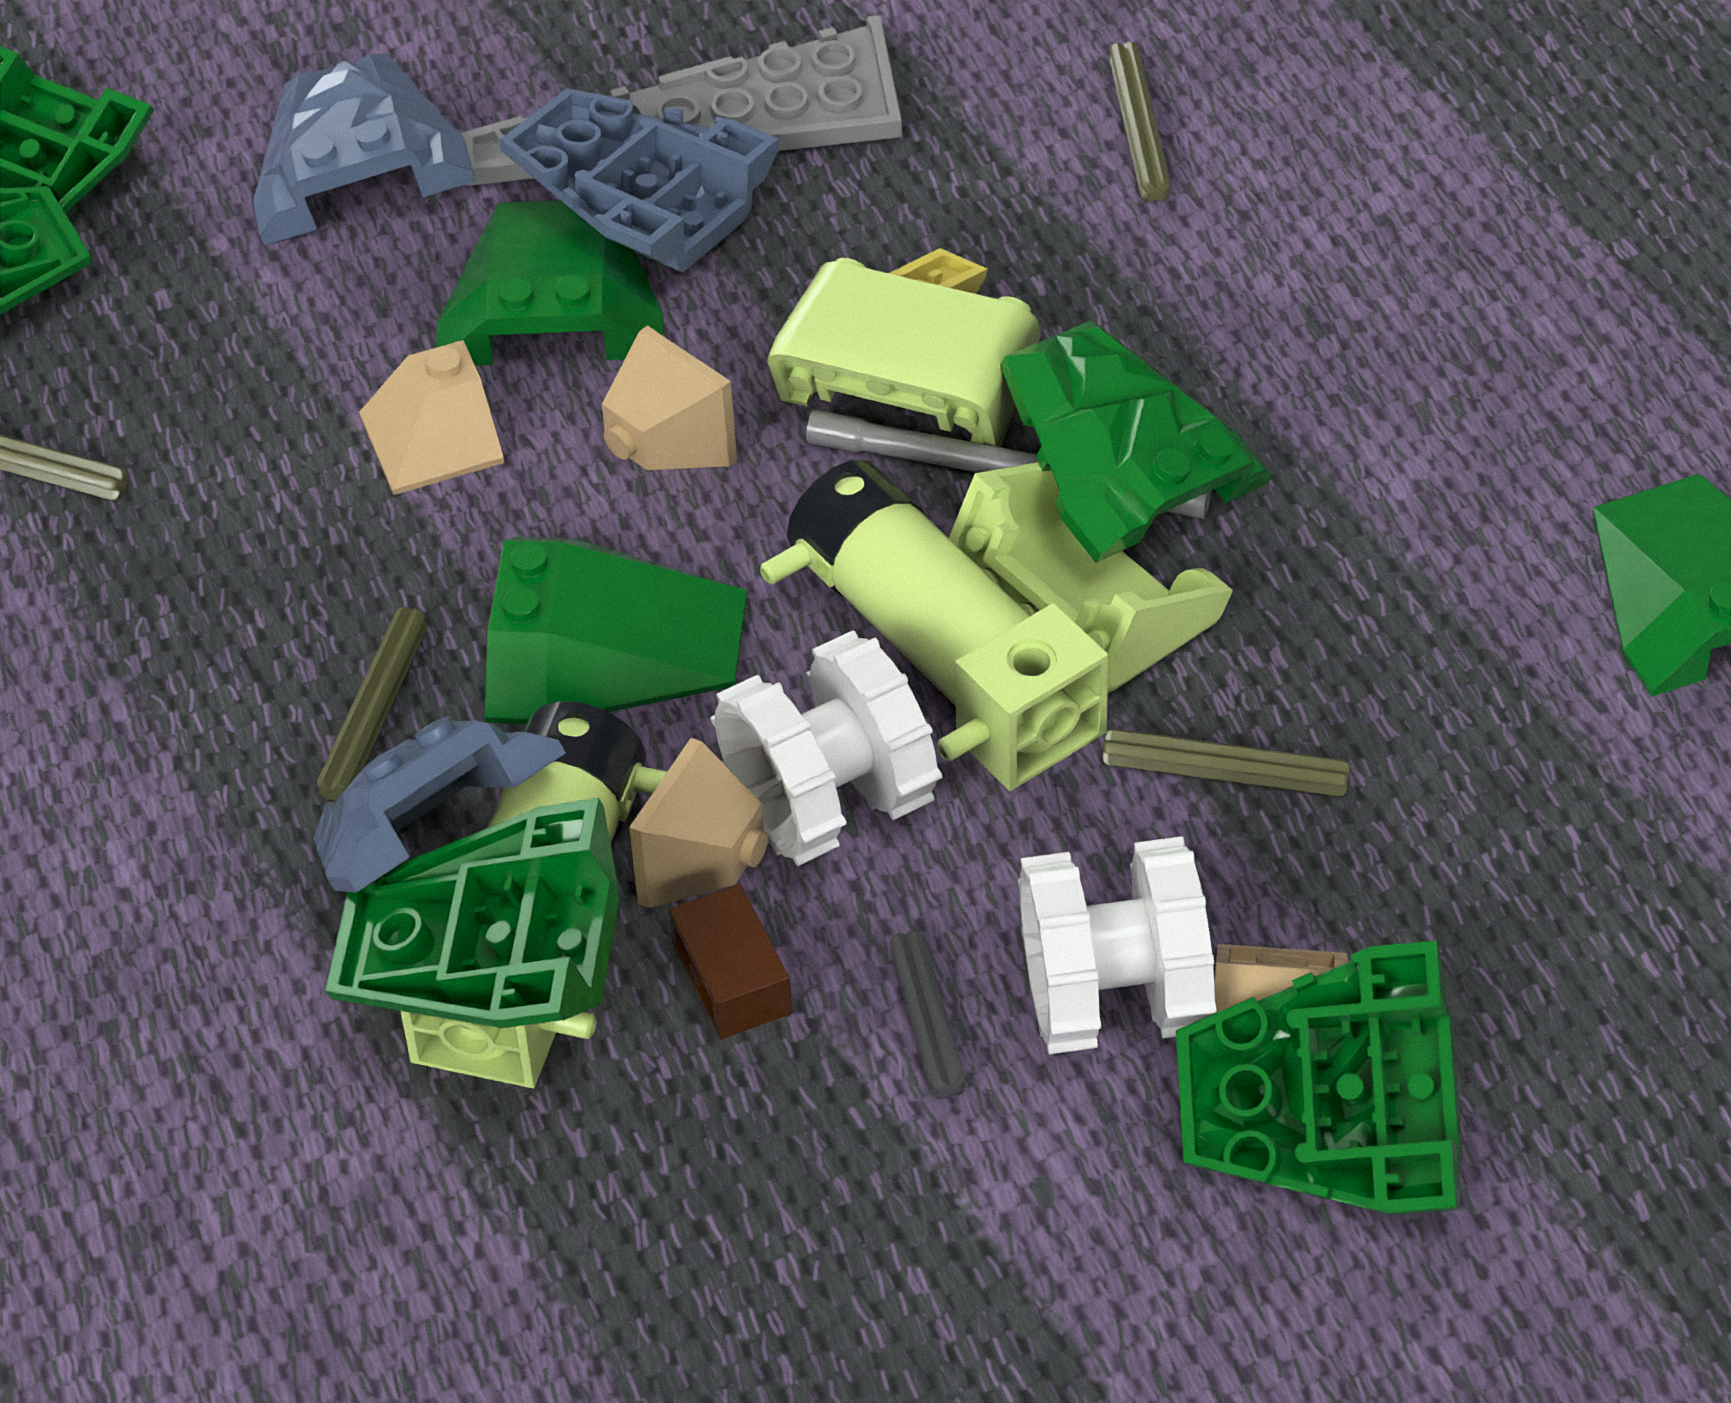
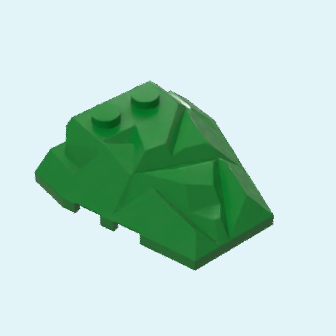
(1121, 437)
(1333, 1085)

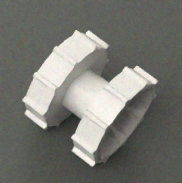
(860, 732)
(1146, 940)

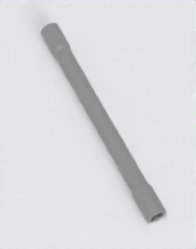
(858, 435)

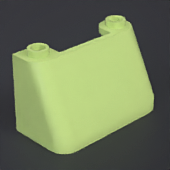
(903, 347)
(1028, 551)

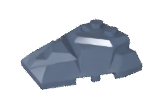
(348, 128)
(644, 178)
(403, 784)

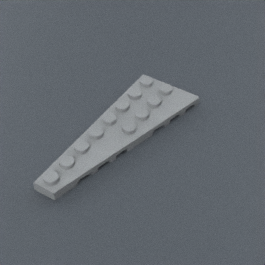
(802, 94)

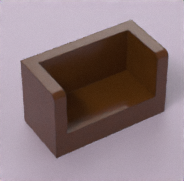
(730, 961)

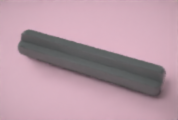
(927, 1015)

